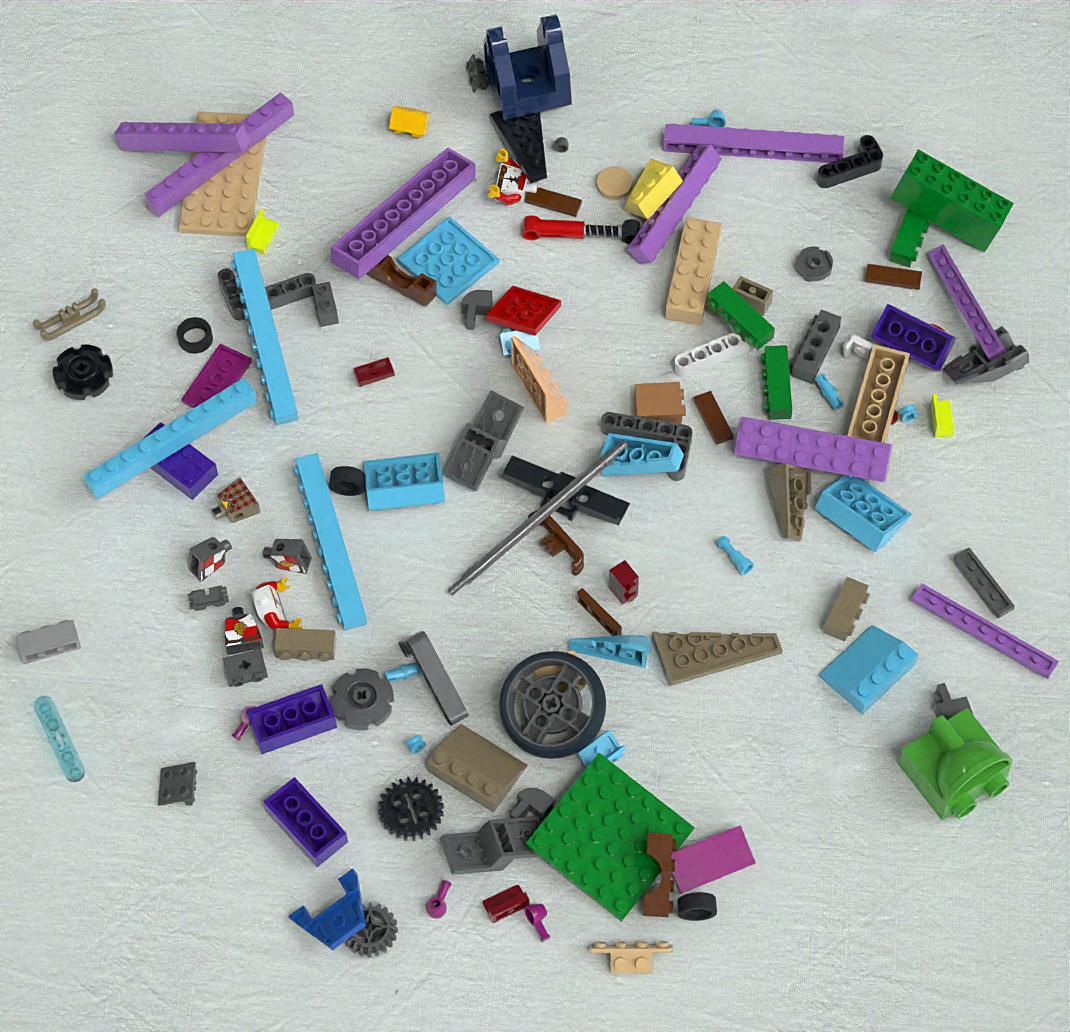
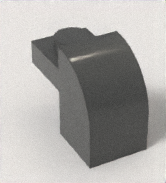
(476, 303)
(946, 706)
(533, 801)

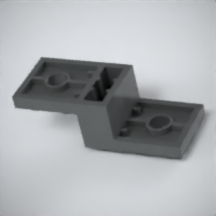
(483, 440)
(490, 847)

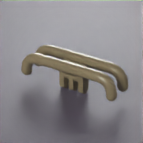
(71, 316)

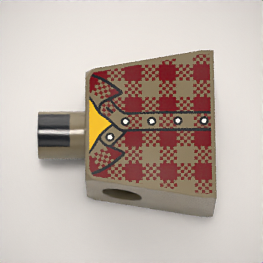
(236, 502)

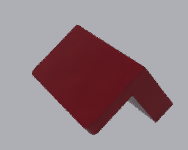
(506, 903)

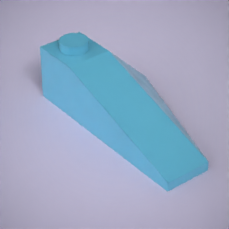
(623, 649)

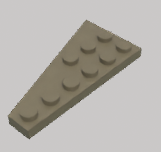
(707, 653)

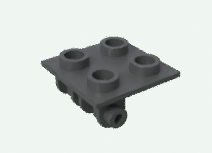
(177, 784)

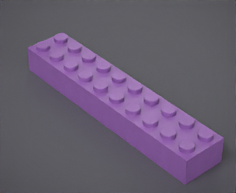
(403, 213)

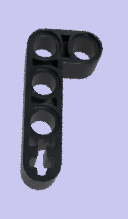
(868, 160)

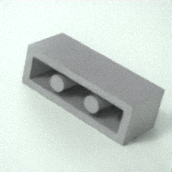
(48, 641)

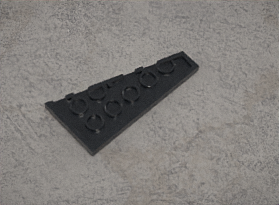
(525, 142)

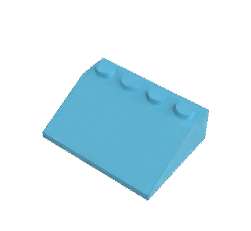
(404, 481)
(862, 511)
(869, 668)

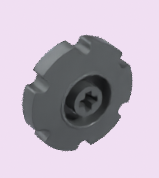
(362, 685)

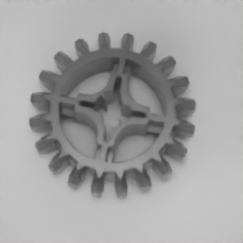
(389, 931)

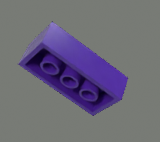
(913, 336)
(186, 469)
(305, 822)

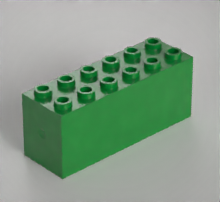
(951, 200)

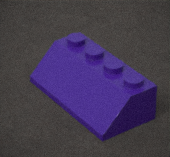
(292, 719)

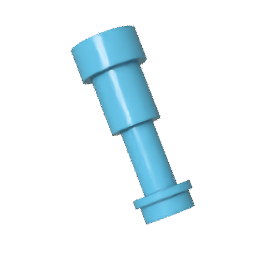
(743, 565)

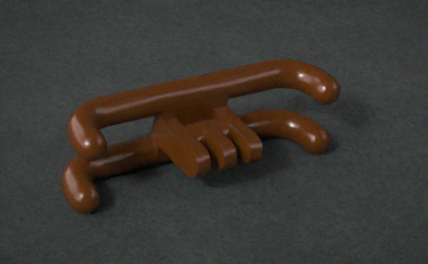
(561, 541)

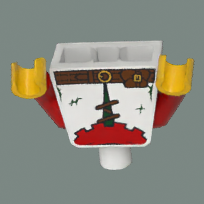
(511, 182)
(270, 607)

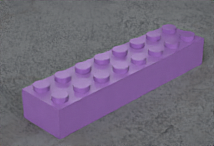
(813, 449)

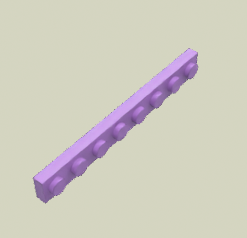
(967, 302)
(985, 631)

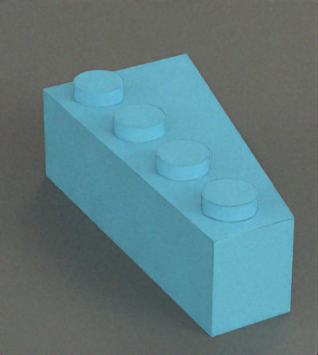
(641, 456)

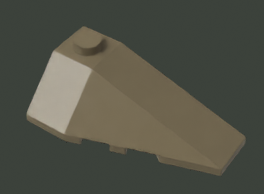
(789, 491)

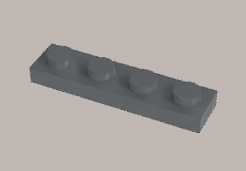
(983, 582)

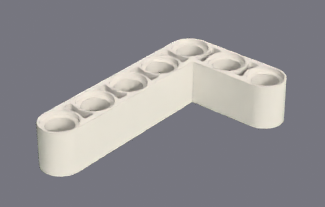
(710, 358)

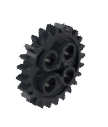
(427, 803)

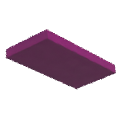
(220, 372)
(711, 859)

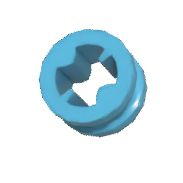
(908, 413)
(416, 744)

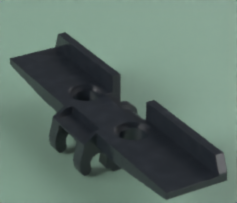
(531, 477)

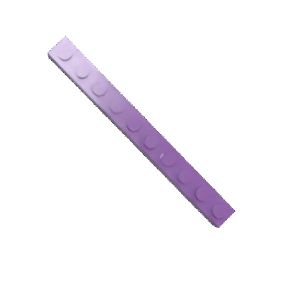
(755, 143)
(208, 164)

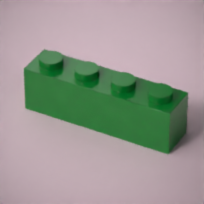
(909, 239)
(740, 315)
(777, 382)

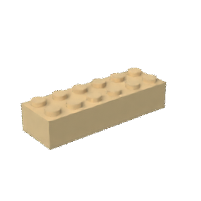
(693, 271)
(879, 394)

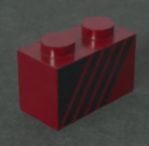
(623, 582)

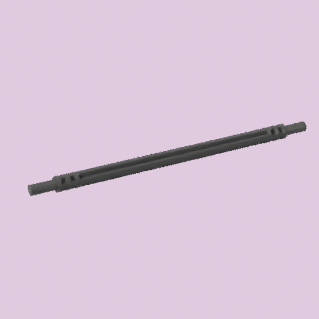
(538, 517)

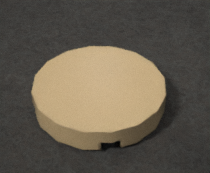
(614, 182)

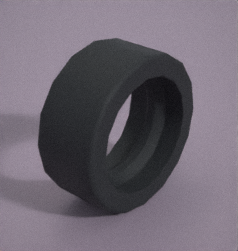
(194, 347)
(347, 480)
(697, 906)

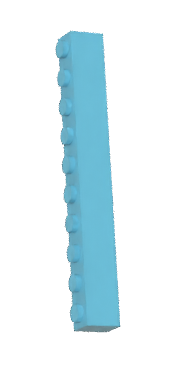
(265, 337)
(170, 438)
(331, 542)

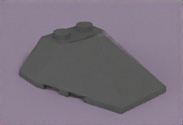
(977, 367)

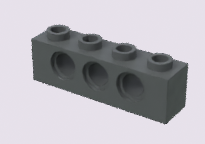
(808, 370)

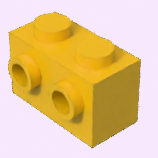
(409, 120)

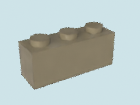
(846, 609)
(305, 644)

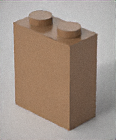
(660, 401)

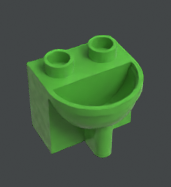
(956, 765)

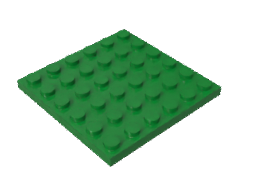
(602, 833)

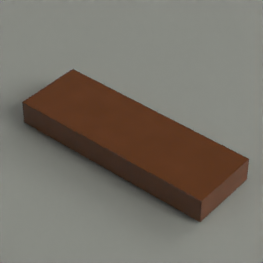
(554, 201)
(893, 276)
(713, 417)
(598, 613)

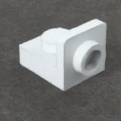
(859, 346)

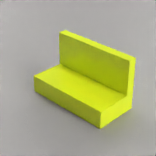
(261, 233)
(942, 417)

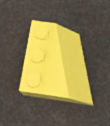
(652, 189)

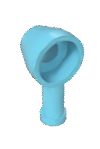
(715, 119)

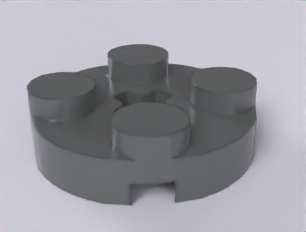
(810, 272)

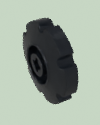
(83, 372)

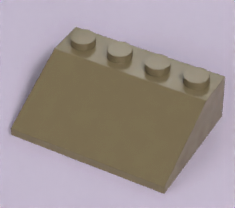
(476, 767)

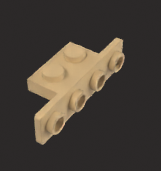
(631, 958)

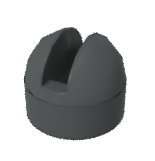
(561, 144)

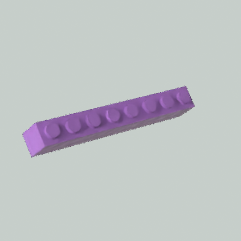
(182, 137)
(662, 223)

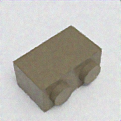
(754, 294)

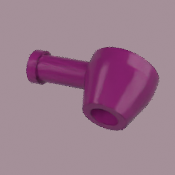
(244, 724)
(438, 912)
(535, 914)

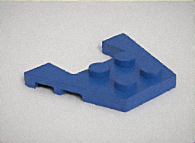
(340, 919)

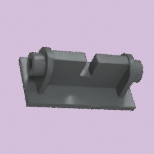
(476, 73)
(201, 600)

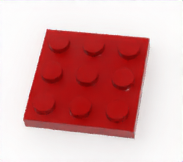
(523, 310)

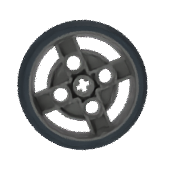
(572, 672)

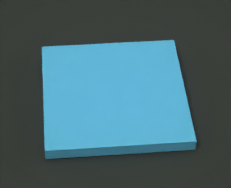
(450, 258)

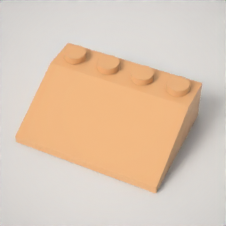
(537, 381)

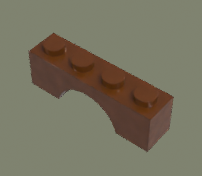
(419, 288)
(660, 848)

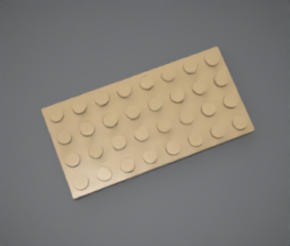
(229, 198)

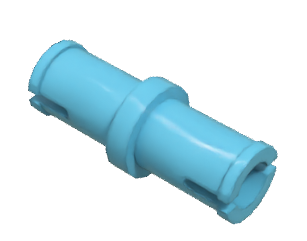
(829, 391)
(403, 671)

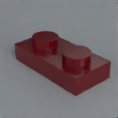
(374, 371)

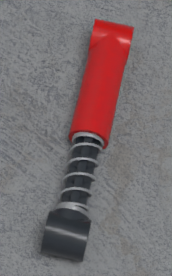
(535, 228)

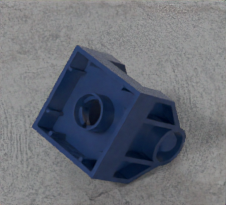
(543, 63)

